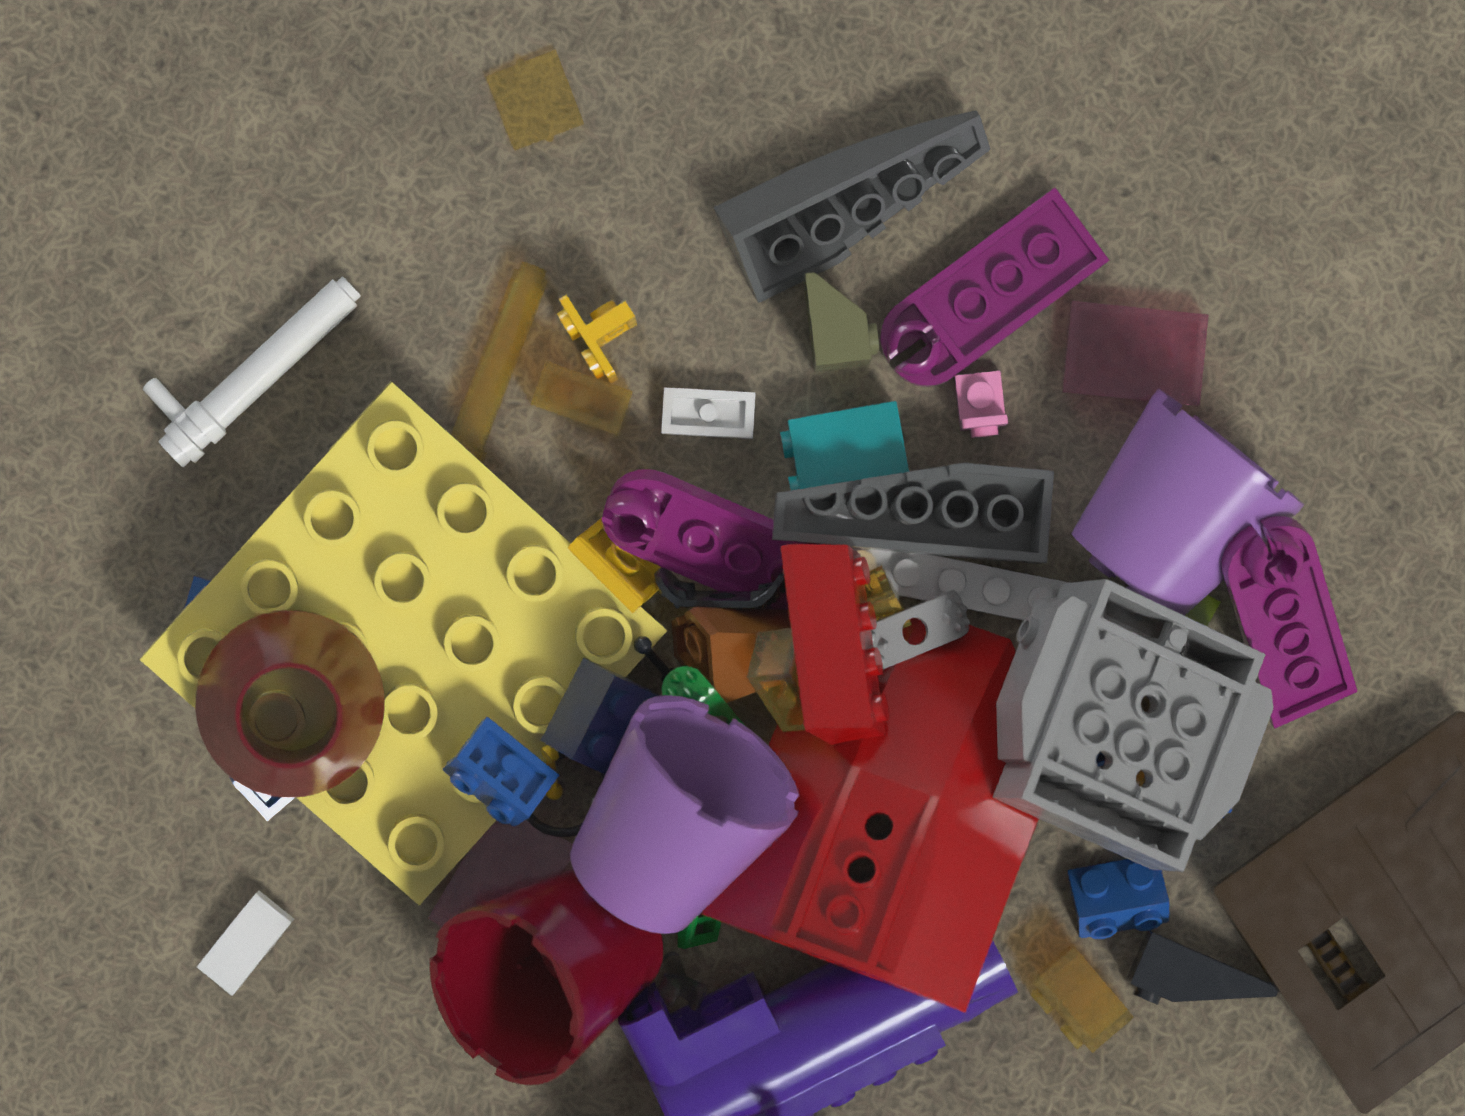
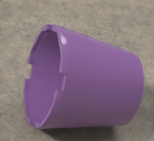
(1175, 506)
(680, 814)

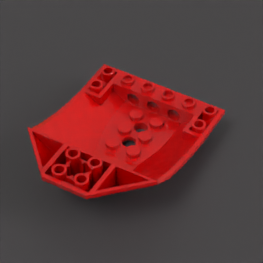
(951, 845)

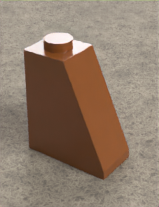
(722, 644)

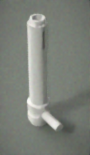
(206, 420)

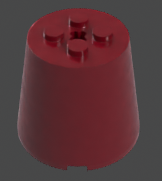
(538, 976)

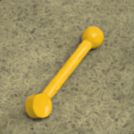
(551, 756)

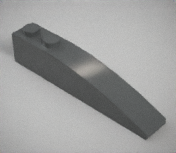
(833, 202)
(929, 511)

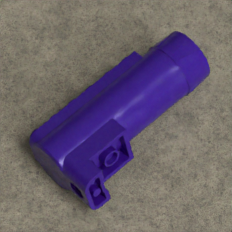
(794, 1045)

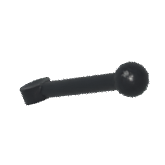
(644, 646)

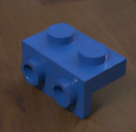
(1118, 898)

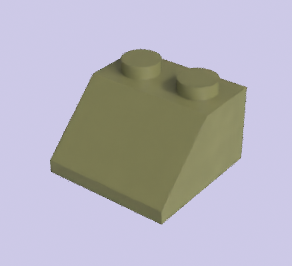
(837, 328)

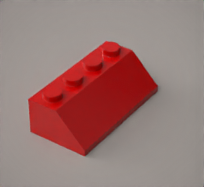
(834, 642)

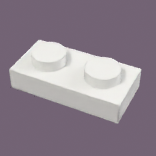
(708, 413)

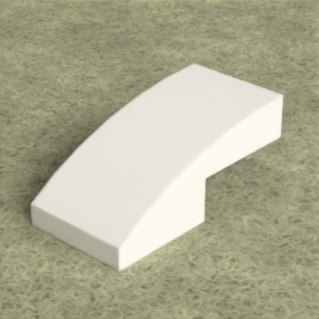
(245, 943)

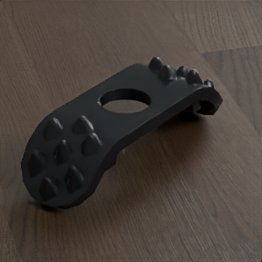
(685, 594)

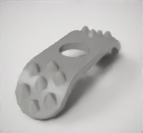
(943, 619)

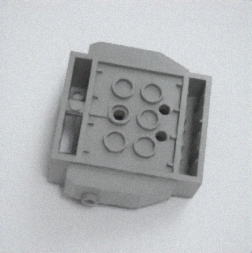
(1081, 693)

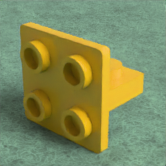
(607, 324)

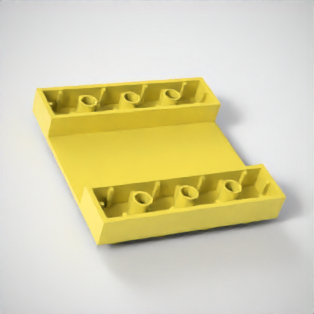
(453, 597)

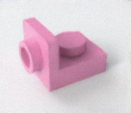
(980, 403)

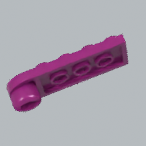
(991, 291)
(693, 533)
(1288, 617)

